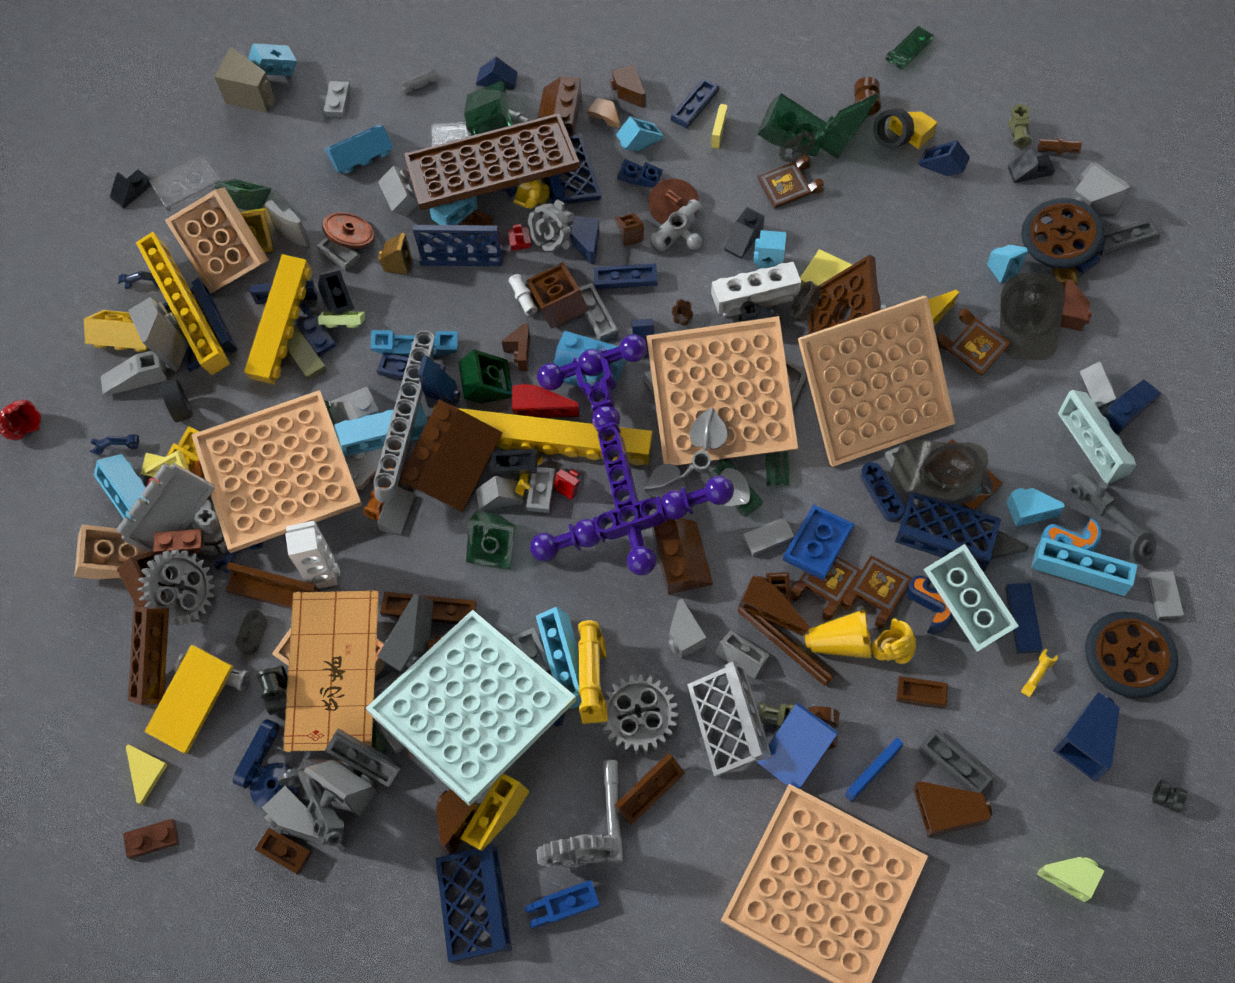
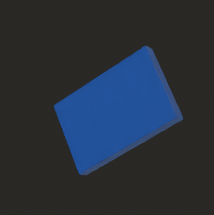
(818, 542)
(798, 746)

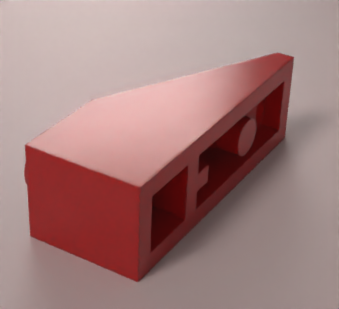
(541, 403)

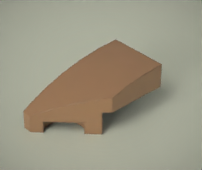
(605, 110)

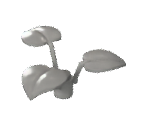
(708, 432)

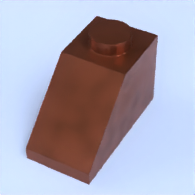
(1075, 309)

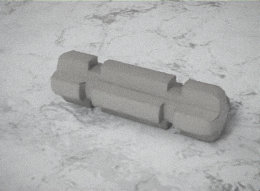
(419, 81)

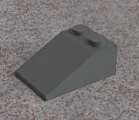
(410, 635)

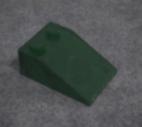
(487, 109)
(786, 120)
(844, 125)

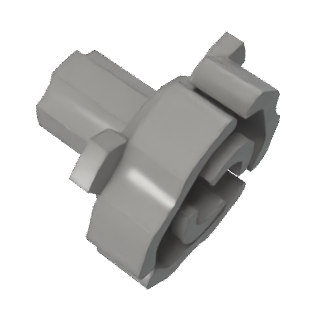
(553, 223)
(208, 521)

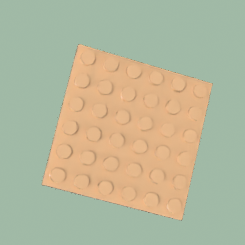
(729, 369)
(877, 380)
(275, 470)
(824, 889)

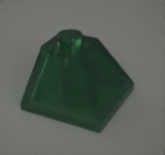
(490, 540)

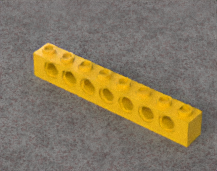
(182, 304)

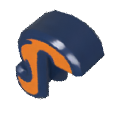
(919, 592)

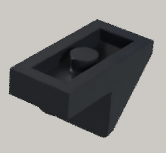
(1030, 167)
(128, 189)
(514, 462)

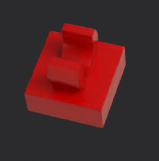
(519, 237)
(567, 483)

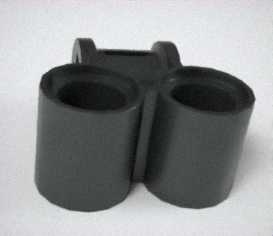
(274, 688)

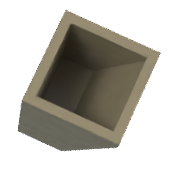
(244, 83)

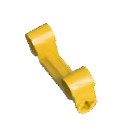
(591, 649)

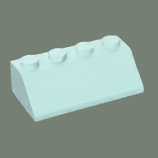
(1096, 437)
(970, 597)

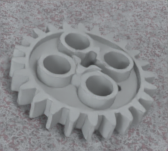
(180, 566)
(643, 734)
(578, 850)

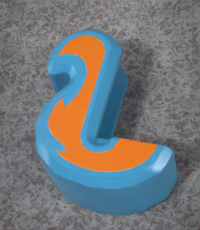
(1087, 541)

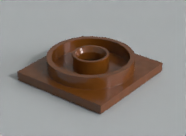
(849, 289)

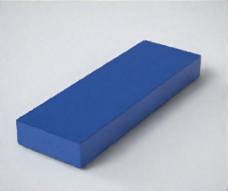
(874, 769)

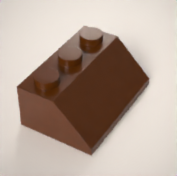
(562, 97)
(681, 555)

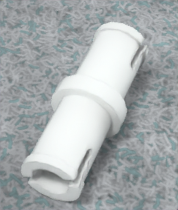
(523, 294)

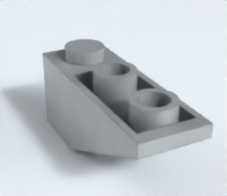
(133, 373)

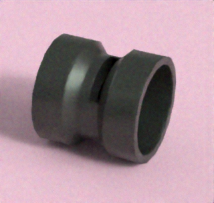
(1167, 795)

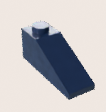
(437, 384)
(1130, 405)

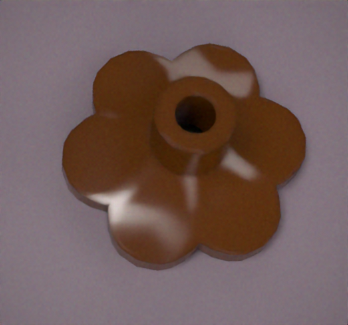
(682, 312)

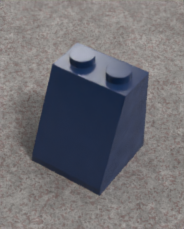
(1091, 737)

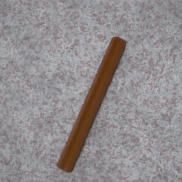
(788, 646)

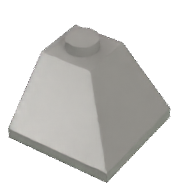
(1101, 190)
(353, 406)

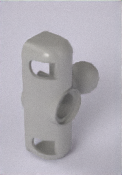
(686, 217)

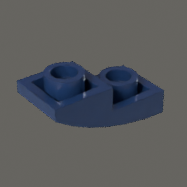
(639, 175)

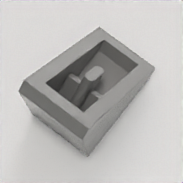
(498, 493)

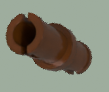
(1059, 146)

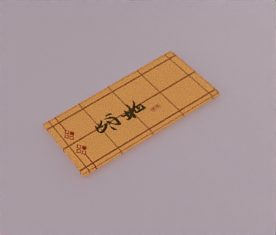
(330, 668)

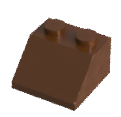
(132, 570)
(453, 819)

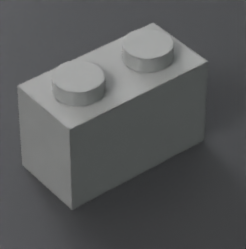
(399, 191)

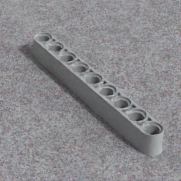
(407, 402)

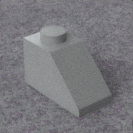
(685, 633)

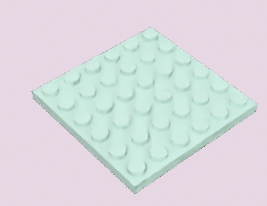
(471, 706)

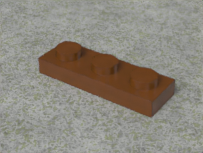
(649, 789)

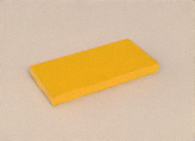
(189, 699)

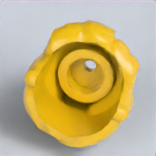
(531, 194)
(895, 644)

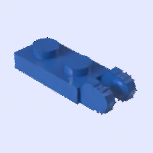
(564, 904)

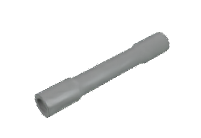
(611, 782)

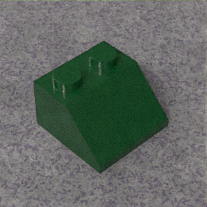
(485, 377)

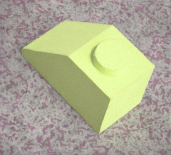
(1075, 876)

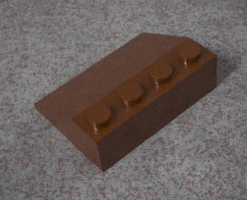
(450, 456)

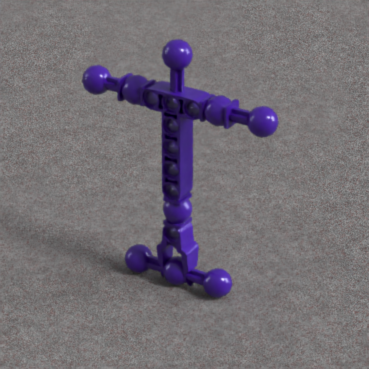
(606, 421)

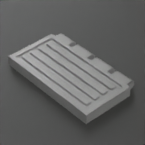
(168, 506)

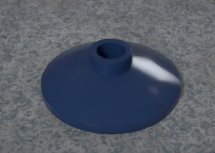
(260, 783)

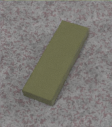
(304, 355)

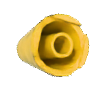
(842, 636)

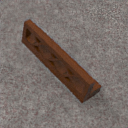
(265, 585)
(148, 654)

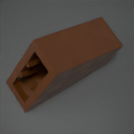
(950, 808)

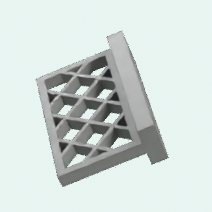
(744, 707)

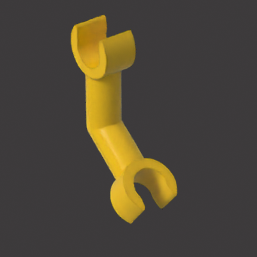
(523, 481)
(1045, 663)

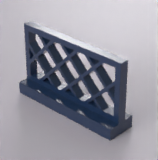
(555, 183)
(452, 253)
(214, 320)
(939, 545)
(495, 903)

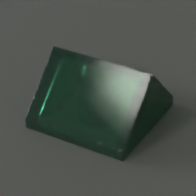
(245, 194)

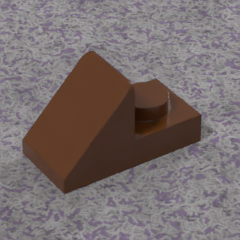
(631, 228)
(518, 343)

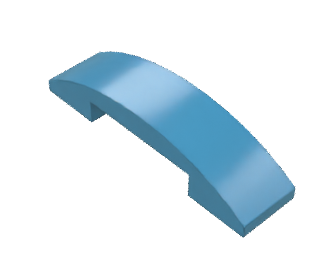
(386, 342)

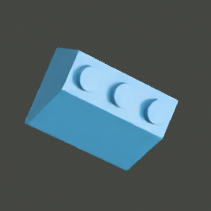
(359, 149)
(573, 345)

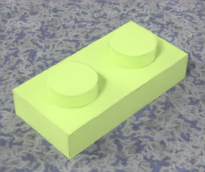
(350, 319)

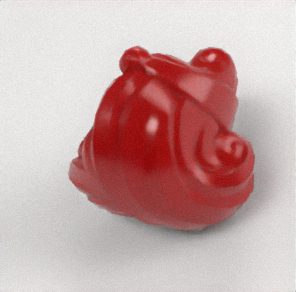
(18, 419)

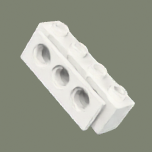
(764, 287)
(312, 555)

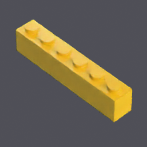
(278, 319)

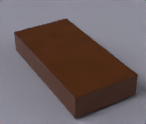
(922, 692)

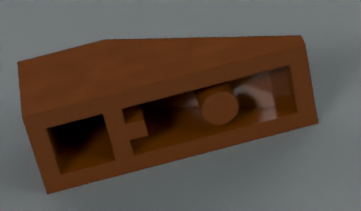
(769, 603)

